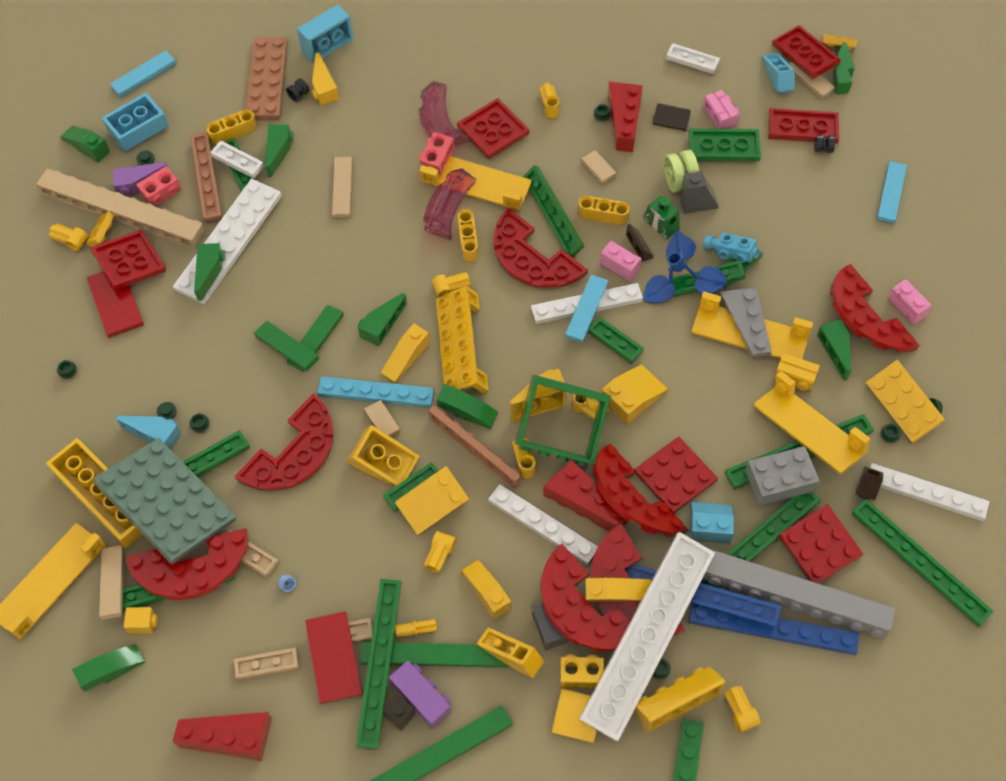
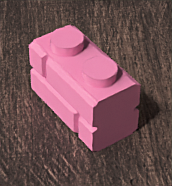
(721, 110)
(620, 261)
(910, 301)

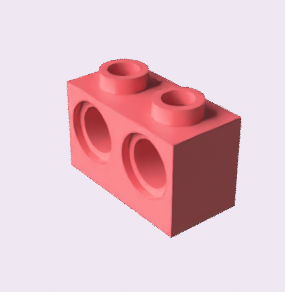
(440, 154)
(159, 186)

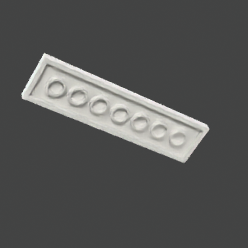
(233, 233)

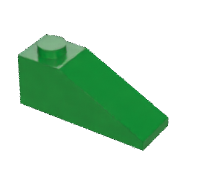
(86, 142)
(278, 145)
(208, 266)
(380, 320)
(836, 341)

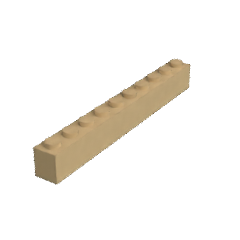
(126, 210)

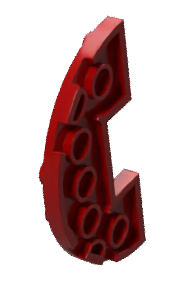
(527, 263)
(861, 319)
(300, 458)
(613, 483)
(610, 560)
(192, 576)
(571, 611)

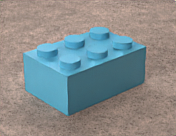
(325, 33)
(135, 122)

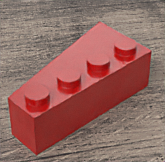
(625, 108)
(579, 492)
(226, 735)

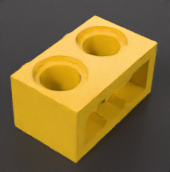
(581, 678)

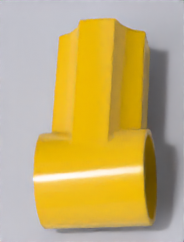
(550, 100)
(70, 237)
(444, 284)
(588, 408)
(524, 458)
(440, 548)
(744, 715)

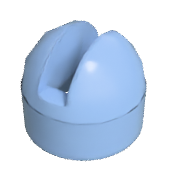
(290, 586)

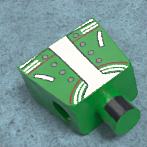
(663, 217)

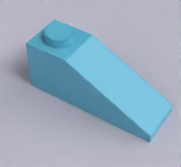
(779, 72)
(151, 428)

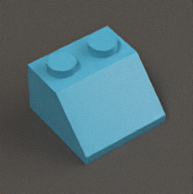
(711, 522)

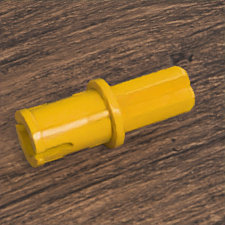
(415, 628)

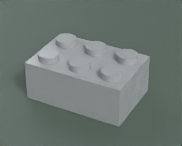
(782, 476)

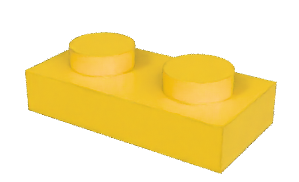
(832, 40)
(103, 224)

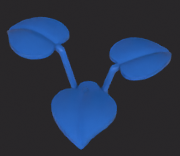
(679, 249)

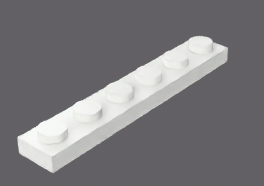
(566, 307)
(933, 493)
(542, 524)

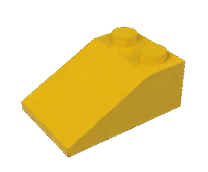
(633, 393)
(544, 399)
(382, 457)
(431, 500)

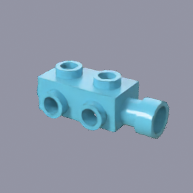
(732, 247)

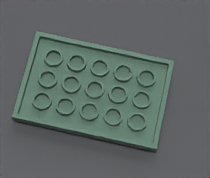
(164, 500)

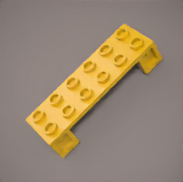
(490, 183)
(717, 324)
(457, 340)
(812, 428)
(49, 580)

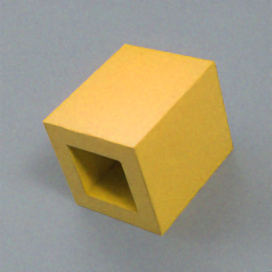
(140, 620)

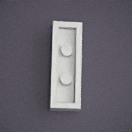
(692, 58)
(237, 159)

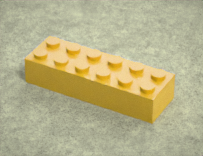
(76, 469)

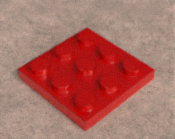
(493, 128)
(128, 259)
(675, 475)
(820, 545)

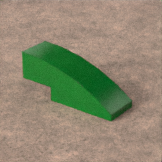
(843, 71)
(466, 406)
(107, 667)

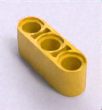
(231, 126)
(611, 210)
(466, 227)

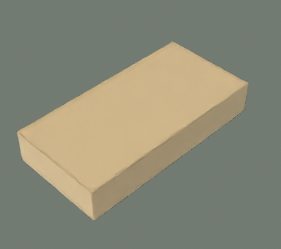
(598, 167)
(381, 418)

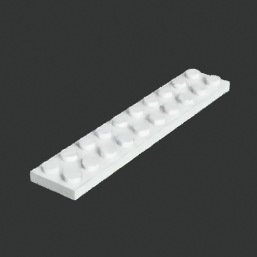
(647, 636)

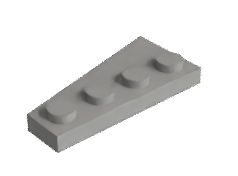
(748, 319)

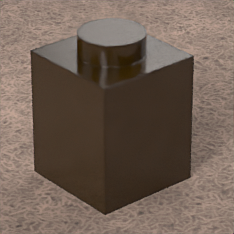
(869, 483)
(399, 712)

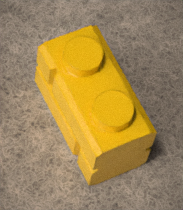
(799, 370)

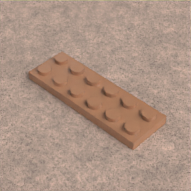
(267, 77)

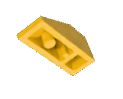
(323, 85)
(406, 353)
(487, 589)
(615, 589)
(511, 652)

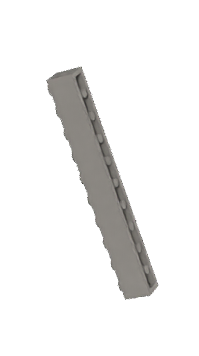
(800, 595)

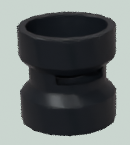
(297, 90)
(824, 143)

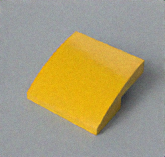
(567, 716)

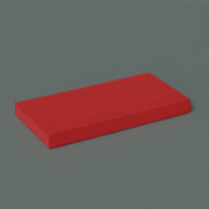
(806, 52)
(802, 124)
(115, 307)
(333, 657)

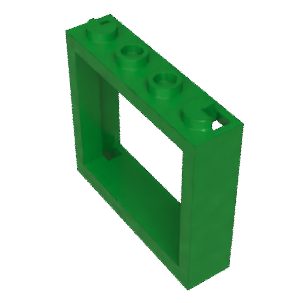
(596, 428)

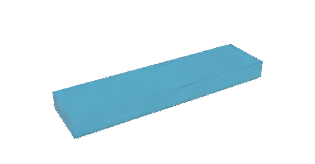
(143, 73)
(891, 192)
(586, 308)

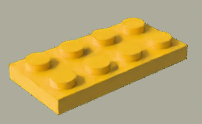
(905, 401)

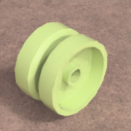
(676, 166)

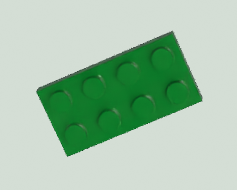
(725, 144)

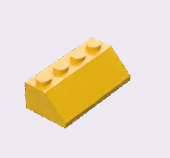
(678, 698)

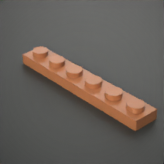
(206, 177)
(479, 450)

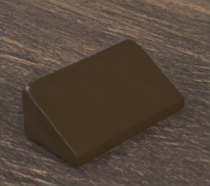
(671, 117)
(638, 243)

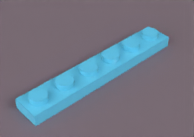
(375, 391)

